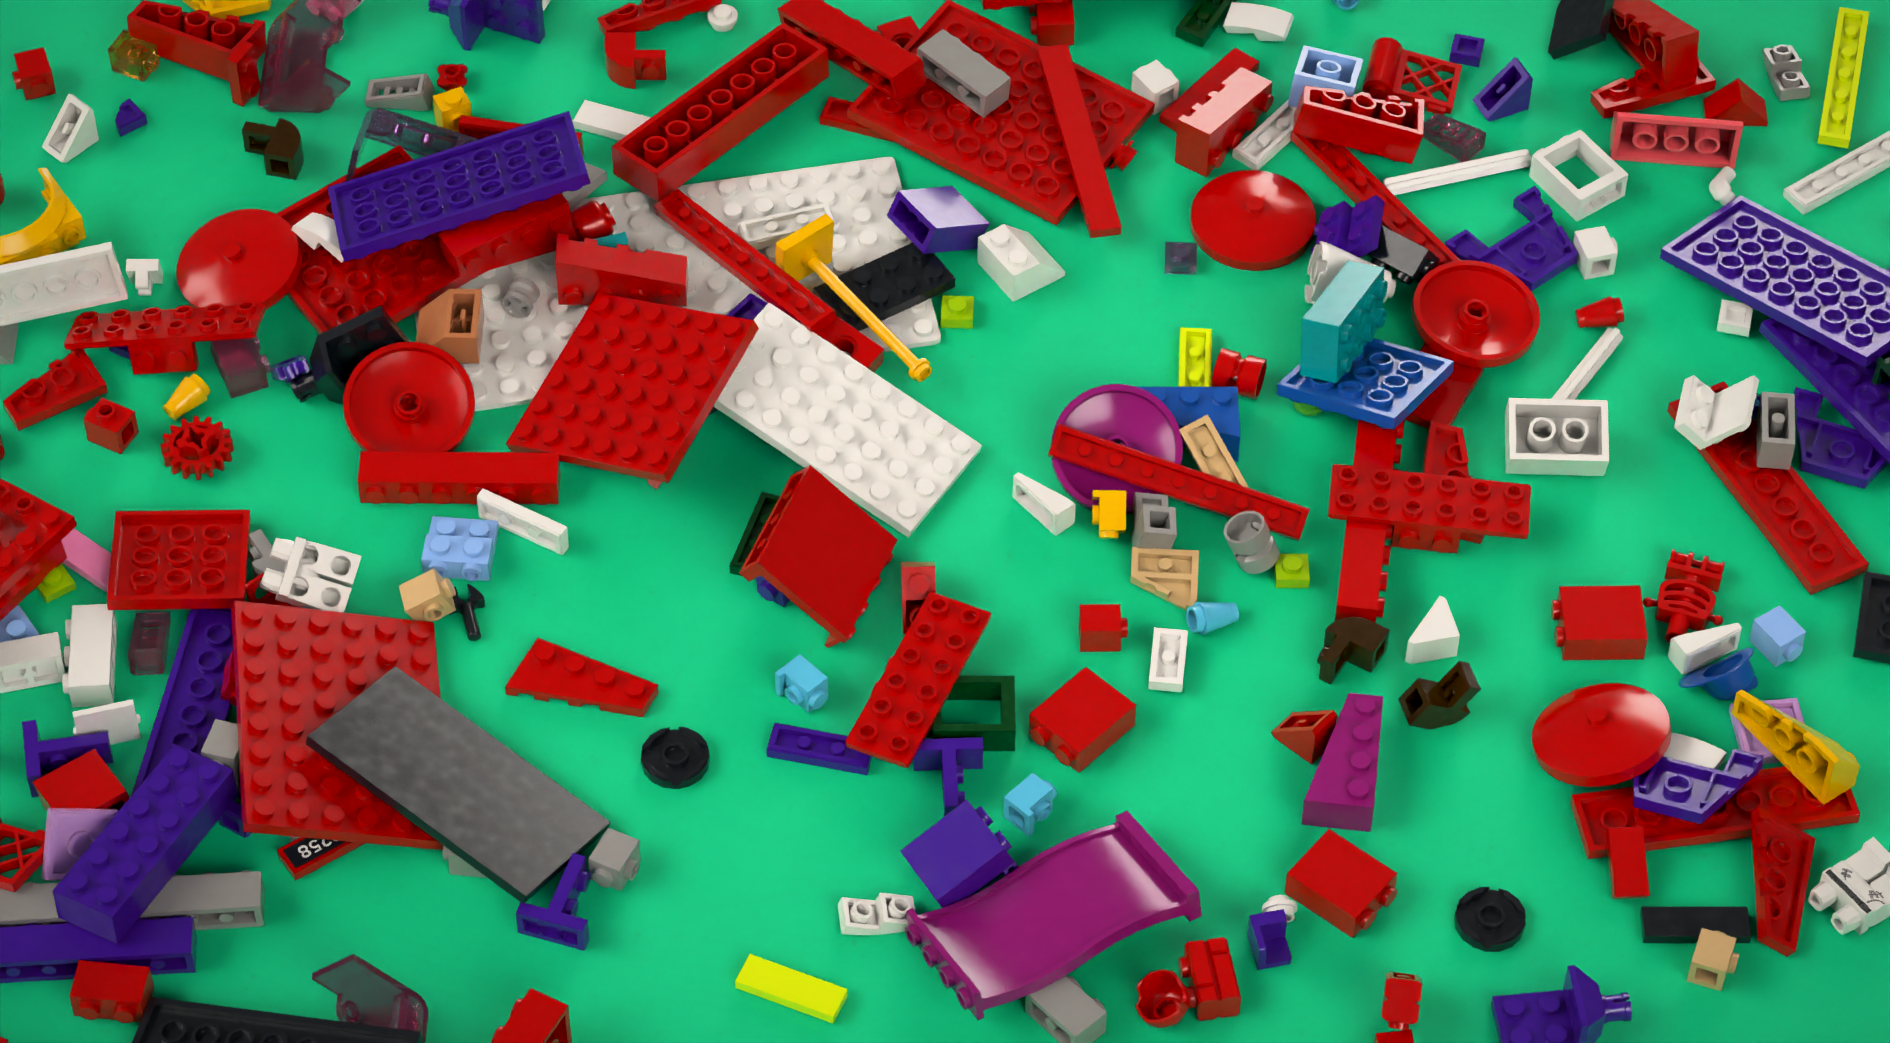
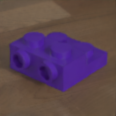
(1350, 227)

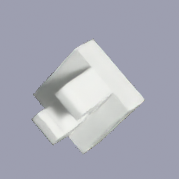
(144, 274)

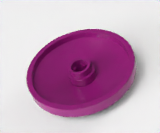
(1124, 417)

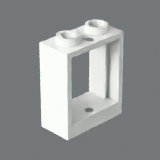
(1590, 198)

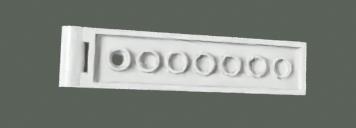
(60, 283)

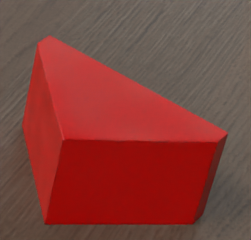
(1736, 103)
(1306, 732)

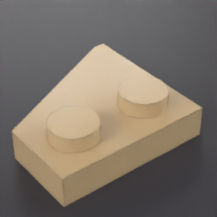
(1167, 574)

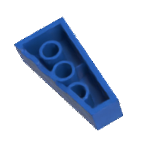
(1192, 403)

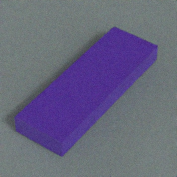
(816, 749)

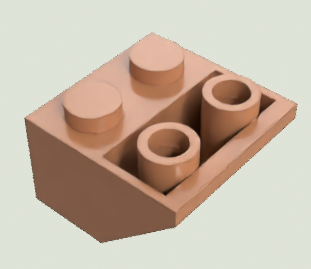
(454, 324)

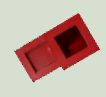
(628, 64)

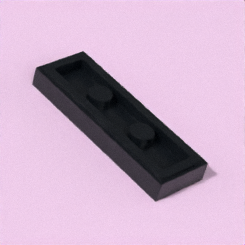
(1685, 923)

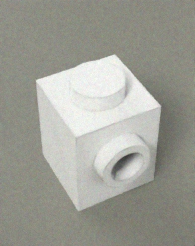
(1156, 85)
(1596, 252)

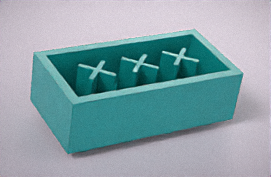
(1342, 321)

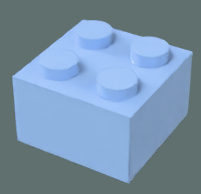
(1325, 70)

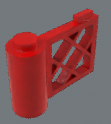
(1388, 66)
(27, 863)

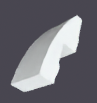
(1262, 20)
(319, 231)
(1695, 751)
(874, 917)

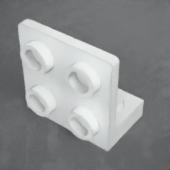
(1711, 416)

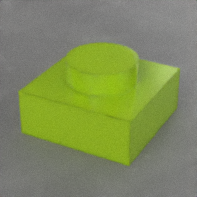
(957, 312)
(1292, 571)
(56, 584)

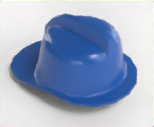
(1725, 676)

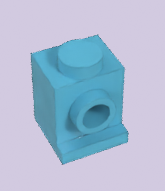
(802, 684)
(1029, 803)

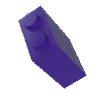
(937, 219)
(958, 854)

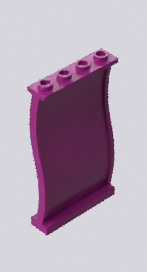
(1052, 914)

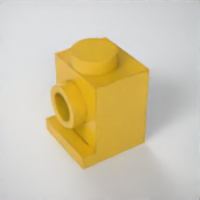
(450, 107)
(1109, 513)

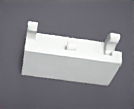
(30, 662)

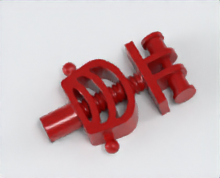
(1687, 595)

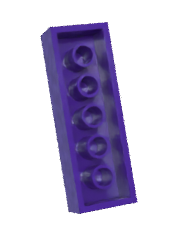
(145, 844)

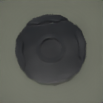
(675, 757)
(1490, 919)

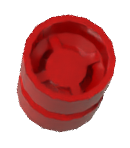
(1239, 372)

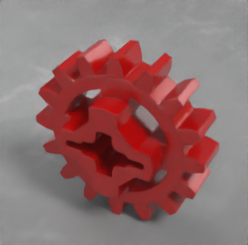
(197, 447)

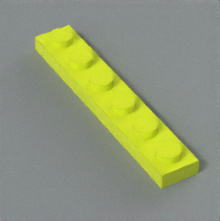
(1843, 78)

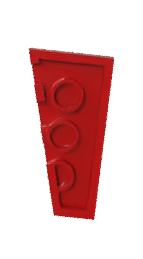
(650, 14)
(1644, 92)
(1447, 456)
(1781, 879)

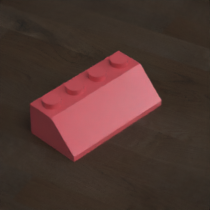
(1675, 140)

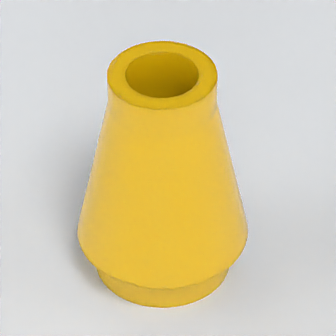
(188, 395)

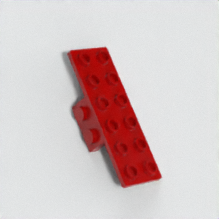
(165, 338)
(1429, 508)
(918, 680)

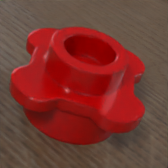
(452, 76)
(1123, 155)

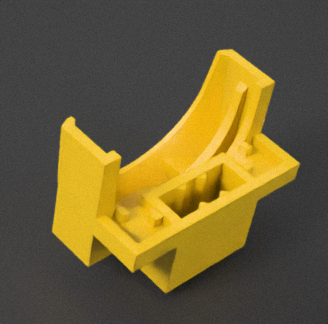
(51, 233)

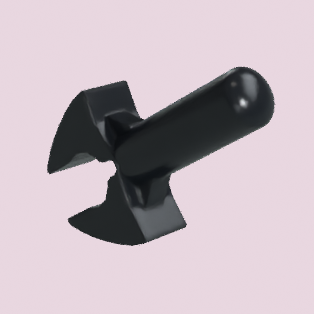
(468, 609)

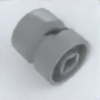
(1251, 542)

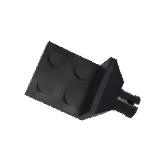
(341, 350)

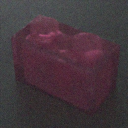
(240, 365)

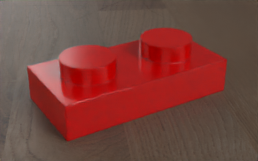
(243, 73)

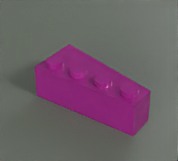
(1347, 774)

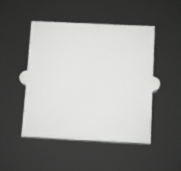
(116, 718)

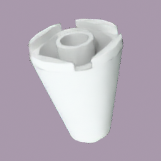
(1325, 265)

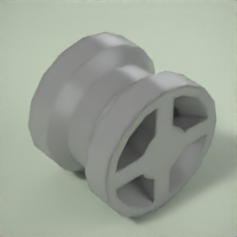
(520, 297)

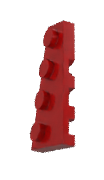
(572, 677)

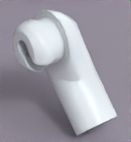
(1720, 186)

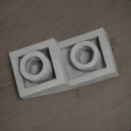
(1785, 72)

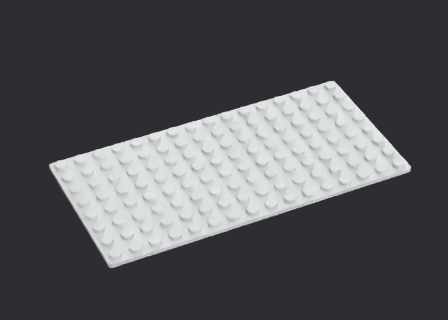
(523, 350)

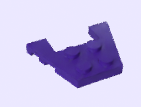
(1531, 252)
(1832, 448)
(1691, 789)

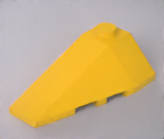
(1808, 754)

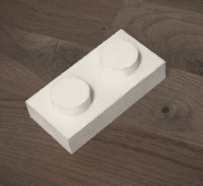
(1168, 659)

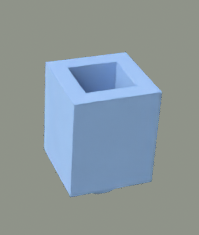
(1777, 636)

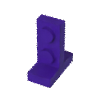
(54, 753)
(950, 757)
(559, 921)

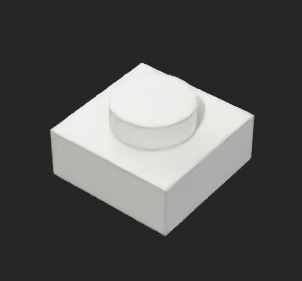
(1734, 318)

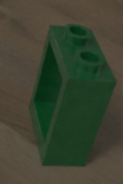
(995, 736)

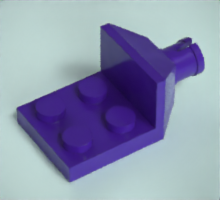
(511, 17)
(1559, 1015)

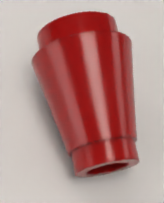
(1601, 313)

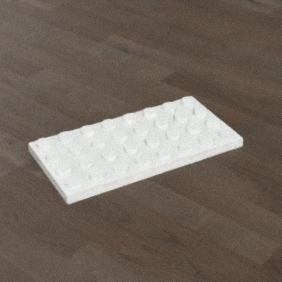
(844, 422)

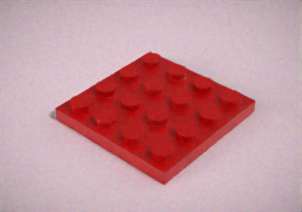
(178, 559)

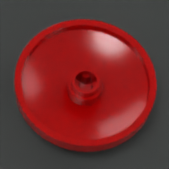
(1252, 220)
(240, 260)
(1475, 313)
(409, 400)
(1601, 734)

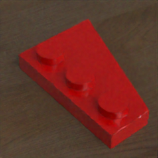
(57, 390)

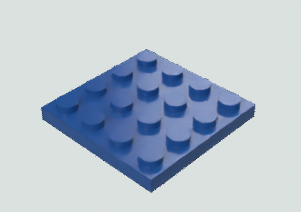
(1379, 387)

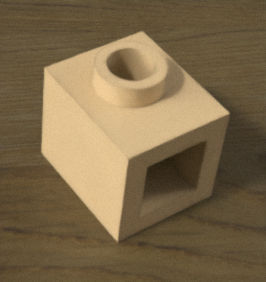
(428, 596)
(1713, 959)

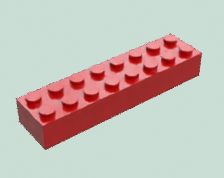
(720, 112)

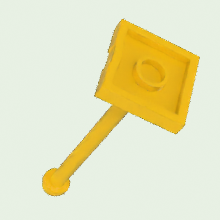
(809, 252)

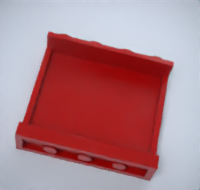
(821, 553)

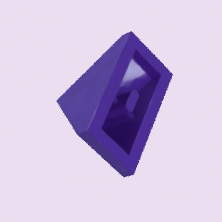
(1506, 92)

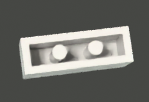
(90, 655)

